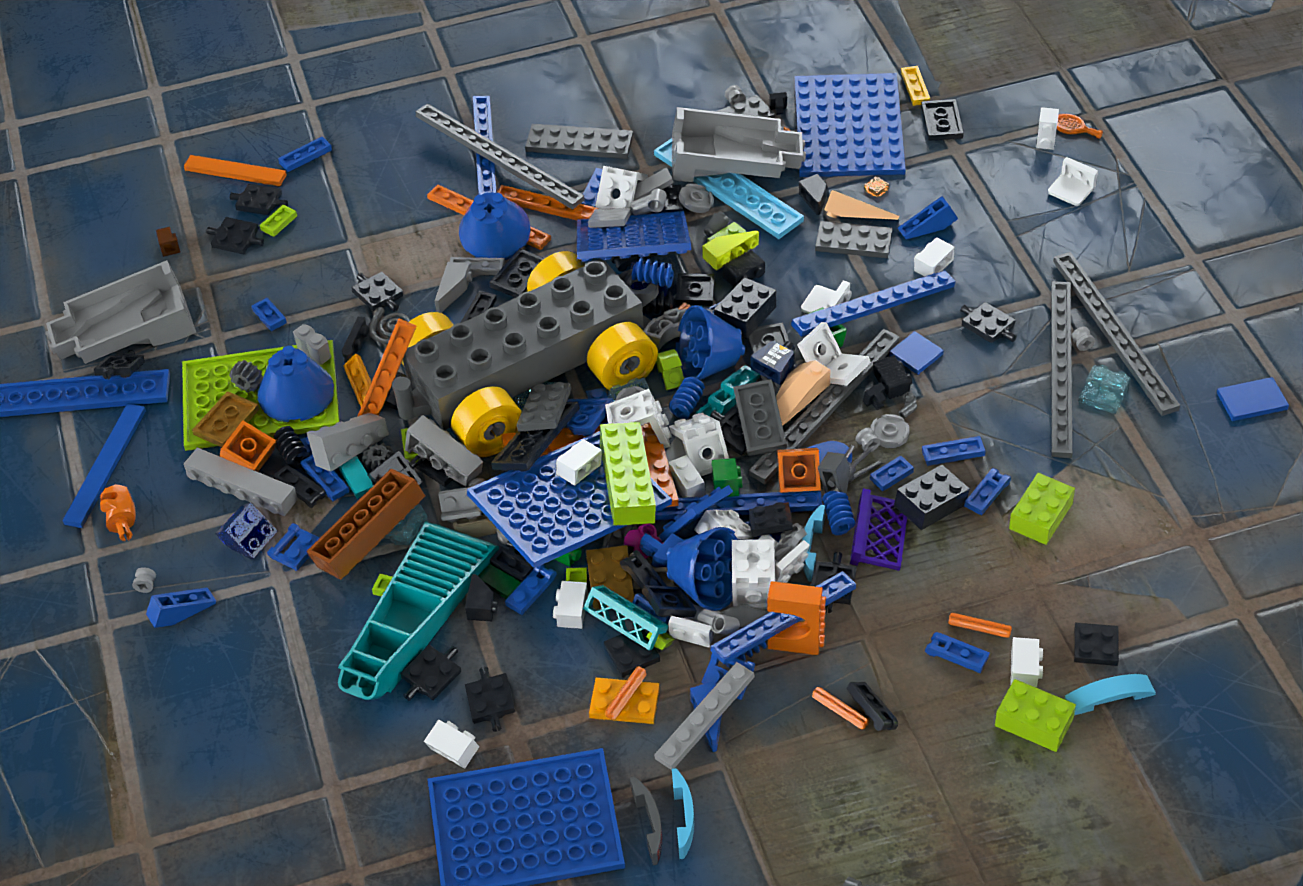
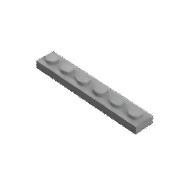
(704, 716)

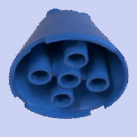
(494, 227)
(707, 343)
(294, 386)
(704, 567)

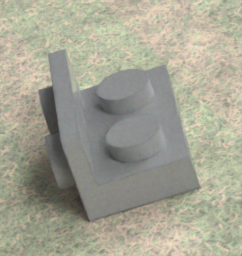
(457, 505)

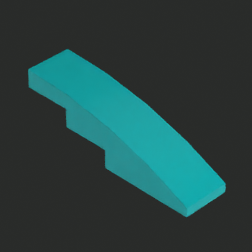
(724, 398)
(356, 477)

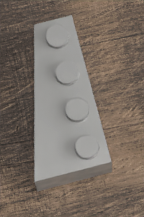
(345, 440)
(442, 451)

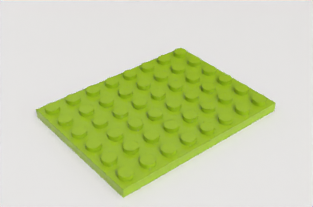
(209, 379)

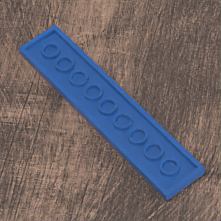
(83, 393)

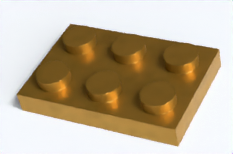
(225, 418)
(606, 570)

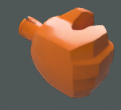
(119, 510)

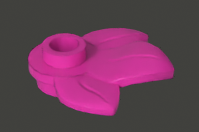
(634, 537)

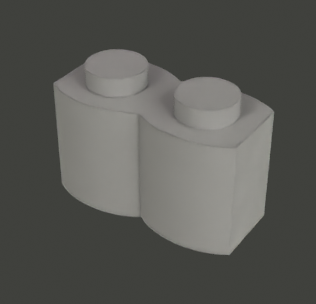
(312, 344)

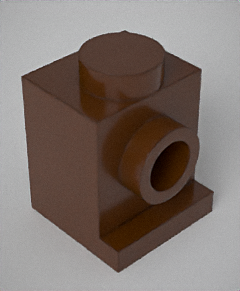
(167, 241)

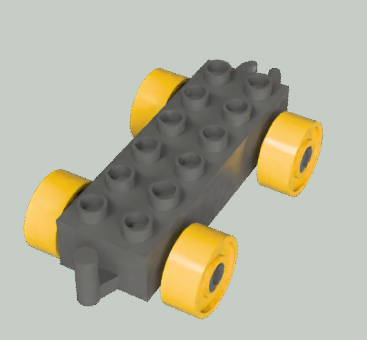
(563, 320)

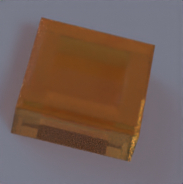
(876, 186)

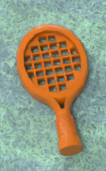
(1069, 120)

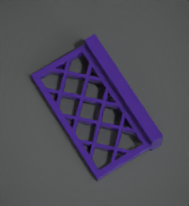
(862, 531)

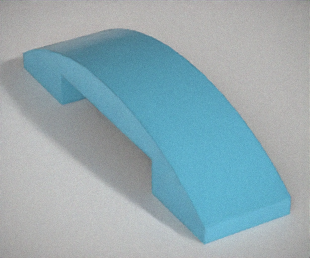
(814, 525)
(1110, 690)
(685, 834)

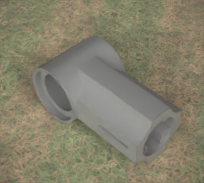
(652, 202)
(719, 623)

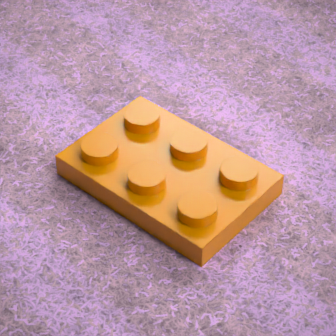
(639, 708)

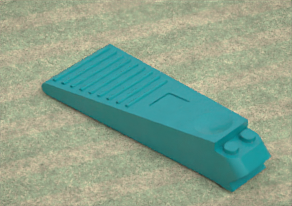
(413, 608)

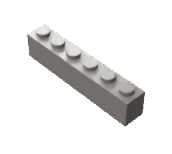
(240, 482)

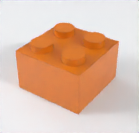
(248, 447)
(798, 470)

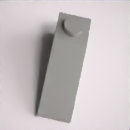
(453, 284)

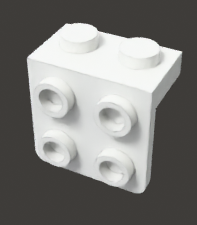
(1074, 182)
(826, 298)
(724, 518)
(691, 630)

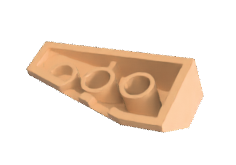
(846, 206)
(801, 388)

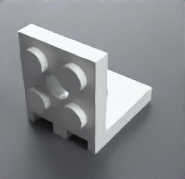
(617, 179)
(842, 366)
(643, 410)
(697, 435)
(790, 563)
(750, 579)

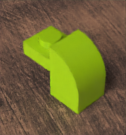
(670, 366)

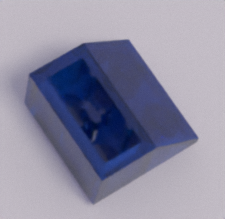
(246, 531)

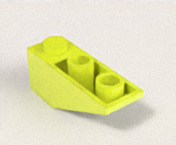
(728, 247)

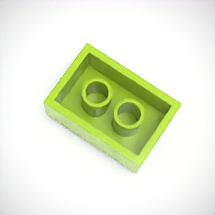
(1042, 508)
(1035, 715)

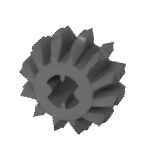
(246, 376)
(375, 456)

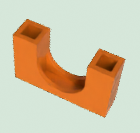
(805, 603)

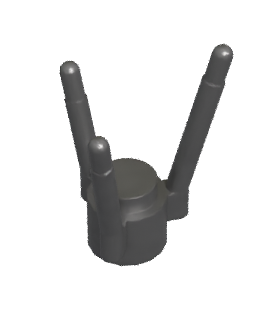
(852, 476)

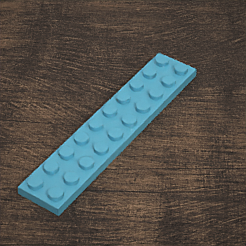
(744, 198)

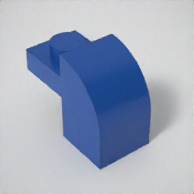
(657, 550)

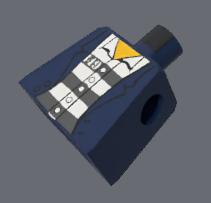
(774, 361)

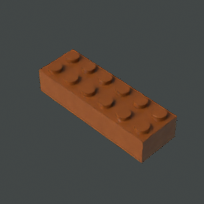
(366, 523)

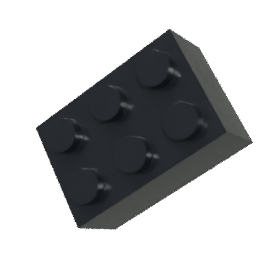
(747, 306)
(931, 497)

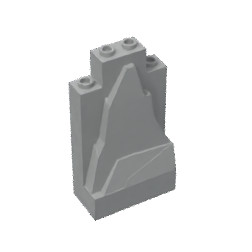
(732, 143)
(126, 312)

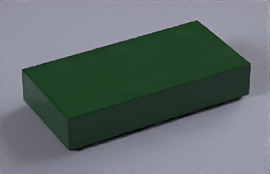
(499, 581)

